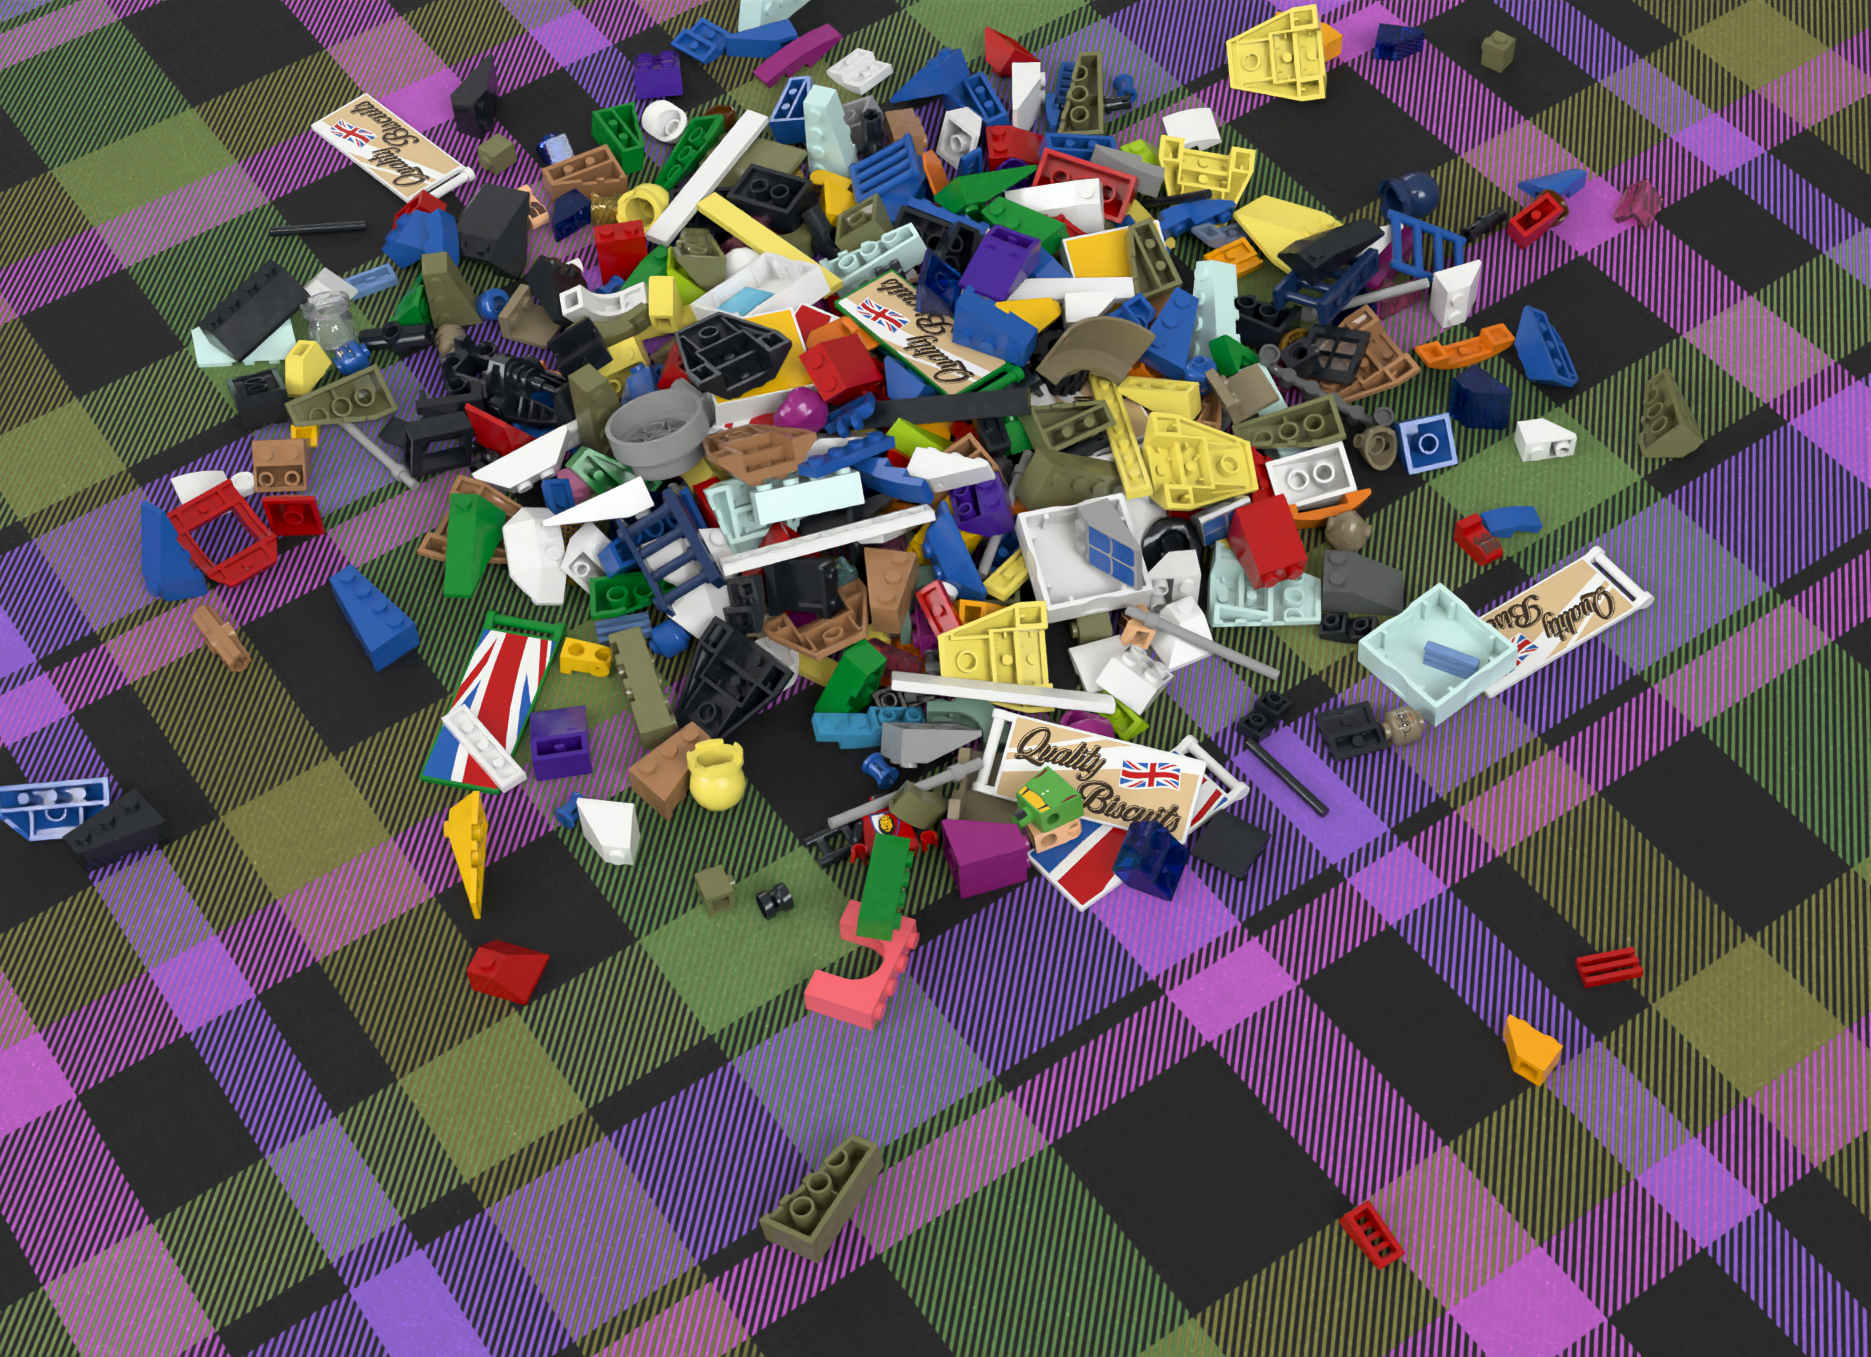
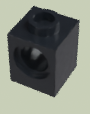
(1293, 354)

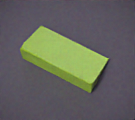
(1125, 721)

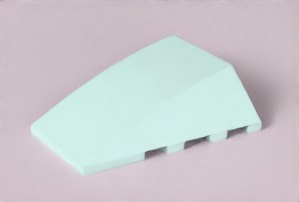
(273, 349)
(734, 513)
(1236, 603)

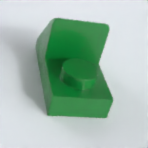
(1231, 355)

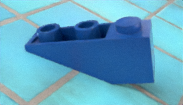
(761, 40)

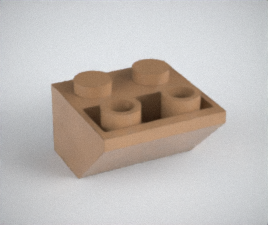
(281, 464)

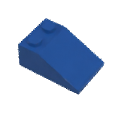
(936, 77)

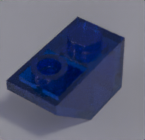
(1397, 42)
(554, 148)
(570, 214)

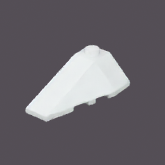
(1077, 200)
(622, 502)

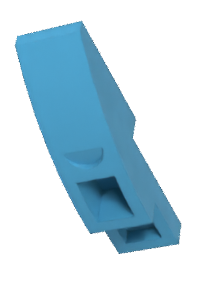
(861, 729)

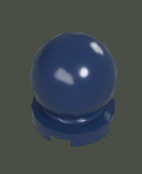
(1411, 194)

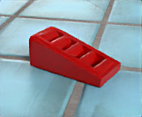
(1357, 1234)

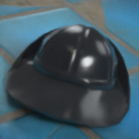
(1167, 536)

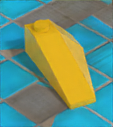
(468, 839)

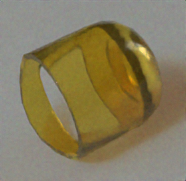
(604, 209)

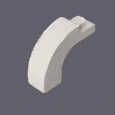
(602, 307)

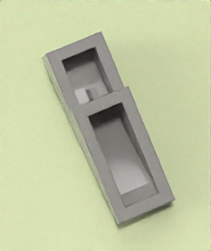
(1148, 174)

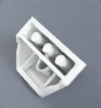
(527, 464)
(716, 543)
(535, 555)

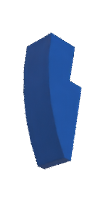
(442, 234)

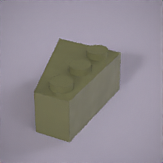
(1149, 261)
(447, 292)
(1065, 424)

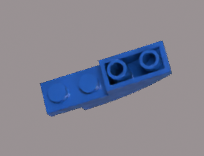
(1183, 217)

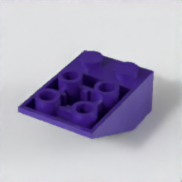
(657, 75)
(1001, 263)
(560, 743)

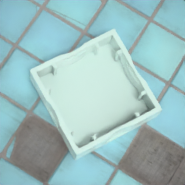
(1397, 651)

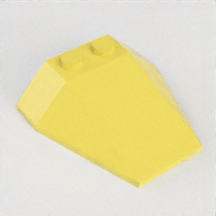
(1281, 56)
(1199, 170)
(1278, 223)
(1195, 463)
(1001, 649)

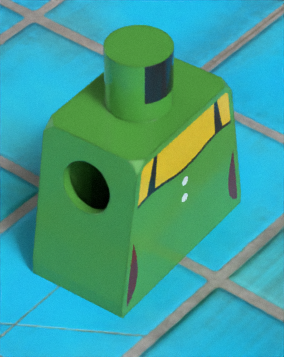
(1047, 802)

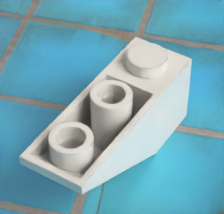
(947, 470)

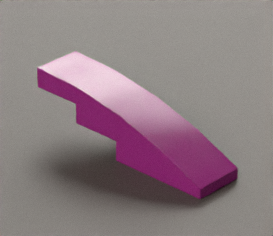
(800, 52)
(1386, 256)

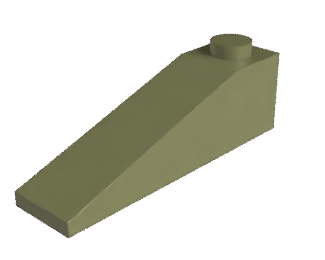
(701, 257)
(347, 400)
(1668, 421)
(1301, 425)

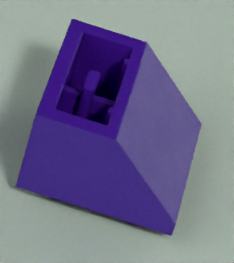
(983, 508)

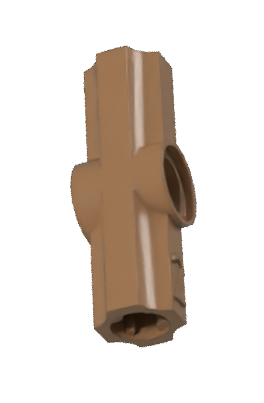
(221, 638)

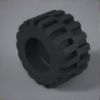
(1067, 385)

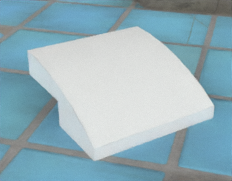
(859, 71)
(1195, 126)
(196, 483)
(1091, 660)

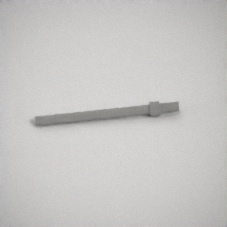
(1310, 314)
(397, 470)
(994, 541)
(1153, 620)
(954, 773)

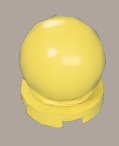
(643, 203)
(716, 774)

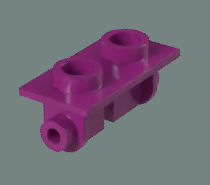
(924, 636)

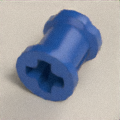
(1117, 84)
(611, 285)
(880, 770)
(569, 811)

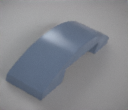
(1219, 236)

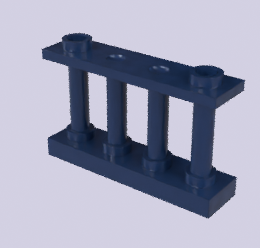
(1336, 295)
(696, 551)

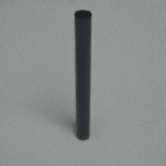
(1177, 199)
(318, 228)
(1294, 784)

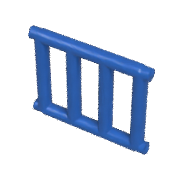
(911, 162)
(1438, 234)

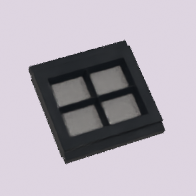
(1340, 350)

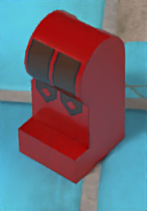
(1477, 540)

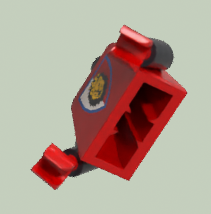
(884, 822)

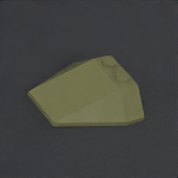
(762, 153)

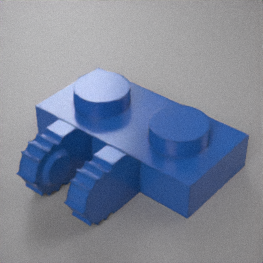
(849, 414)

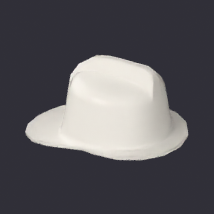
(664, 121)

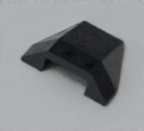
(495, 229)
(731, 354)
(729, 681)

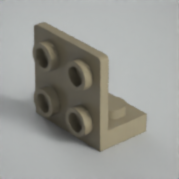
(526, 321)
(1243, 392)

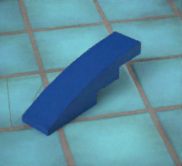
(893, 481)

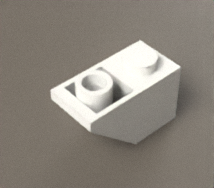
(1543, 440)

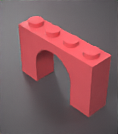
(863, 999)

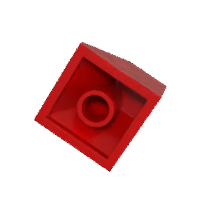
(1003, 51)
(293, 515)
(506, 971)

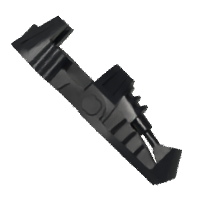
(507, 383)

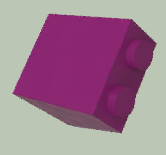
(984, 855)

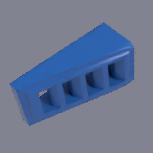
(1064, 81)
(970, 163)

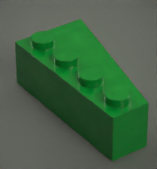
(884, 887)

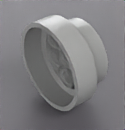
(659, 433)

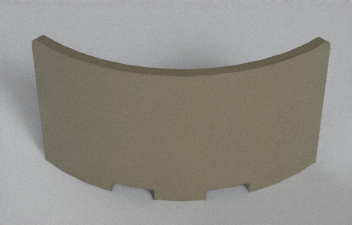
(1097, 344)
(976, 806)

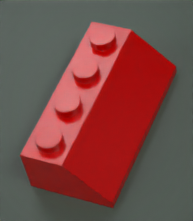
(1118, 187)

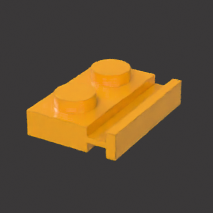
(1239, 254)

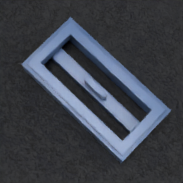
(373, 280)
(622, 623)
(1450, 660)

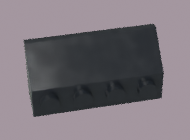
(253, 311)

